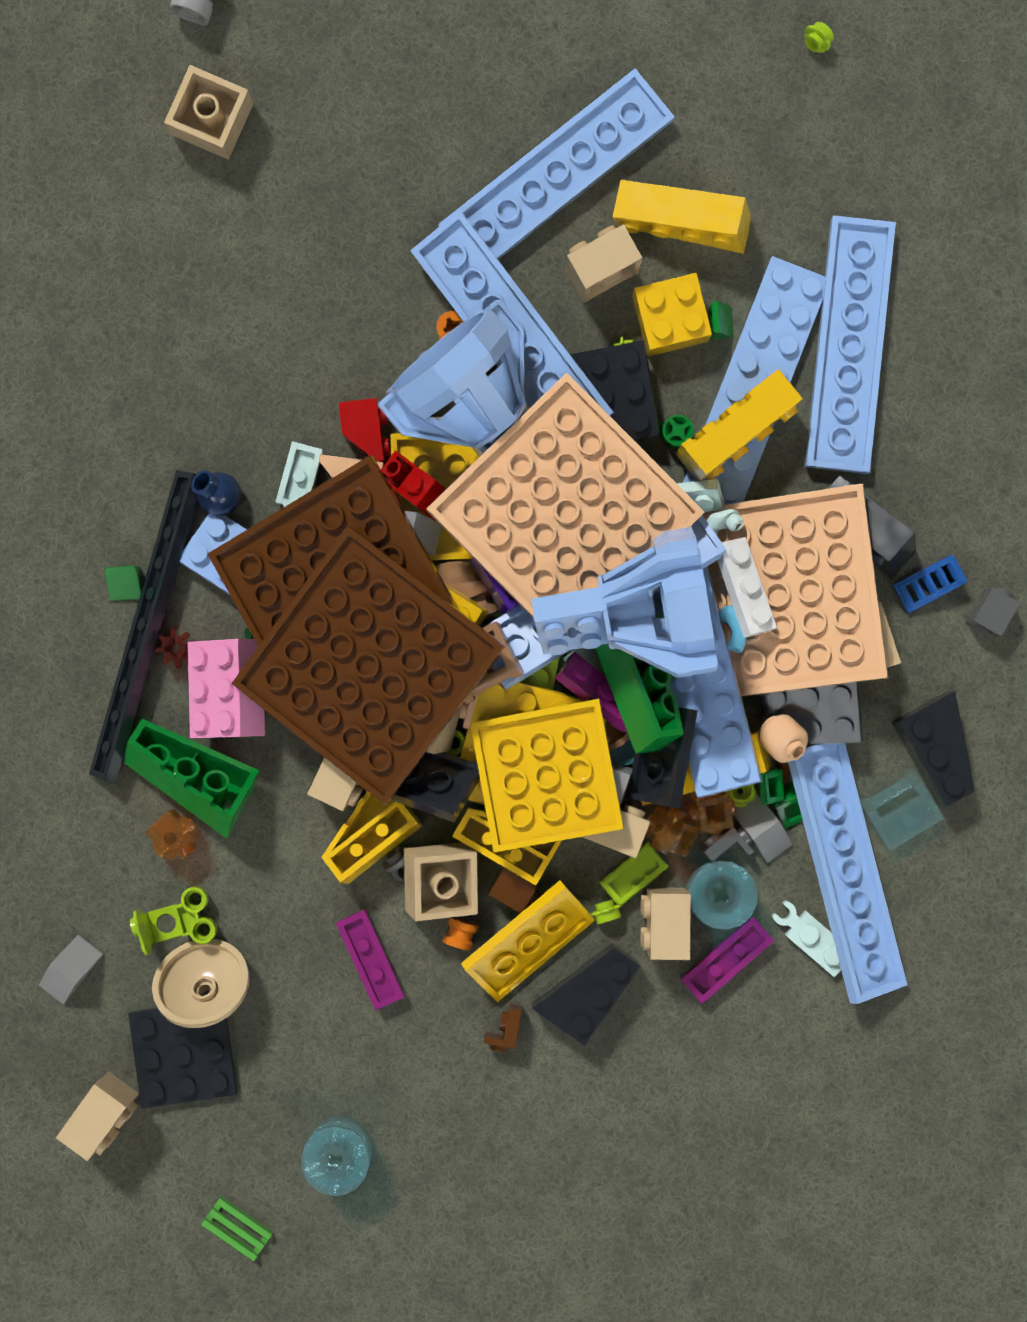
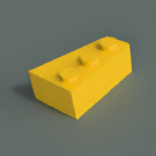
(369, 836)
(525, 861)

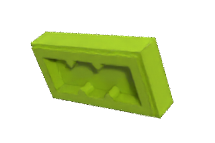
(633, 874)

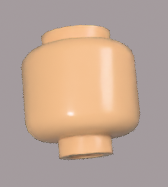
(783, 738)

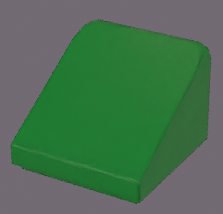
(720, 320)
(123, 582)
(772, 787)
(789, 809)

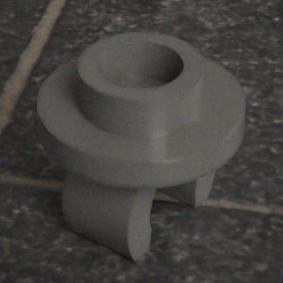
(394, 861)

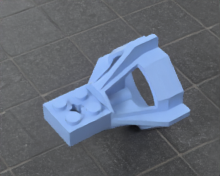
(456, 373)
(624, 610)

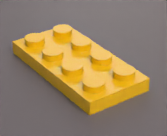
(528, 941)

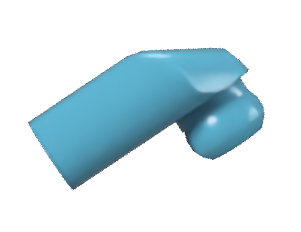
(736, 641)

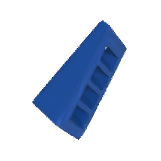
(954, 570)

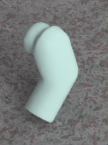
(725, 519)

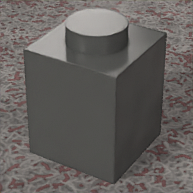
(993, 611)

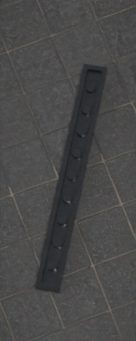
(145, 629)

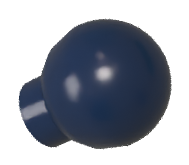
(216, 492)

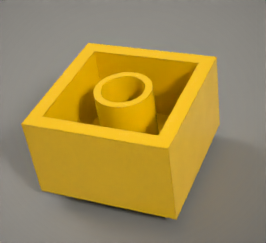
(671, 314)

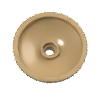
(198, 969)

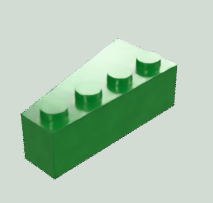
(642, 698)
(192, 775)

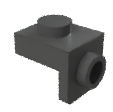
(718, 843)

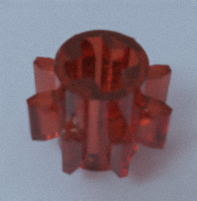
(170, 642)

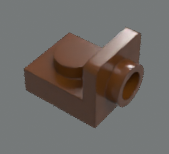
(508, 1023)

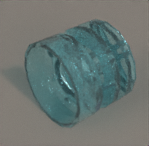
(740, 894)
(342, 1137)

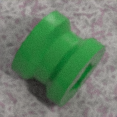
(681, 427)

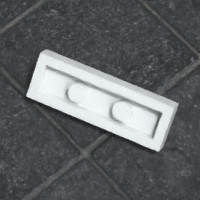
(745, 589)

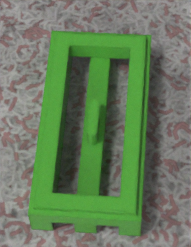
(231, 1239)

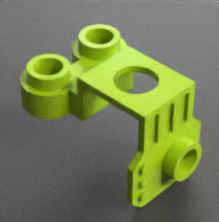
(186, 917)

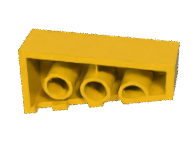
(684, 214)
(739, 426)

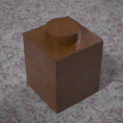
(513, 890)

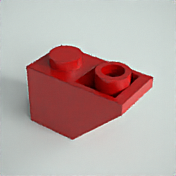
(362, 427)
(412, 482)

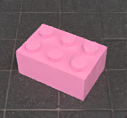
(215, 703)

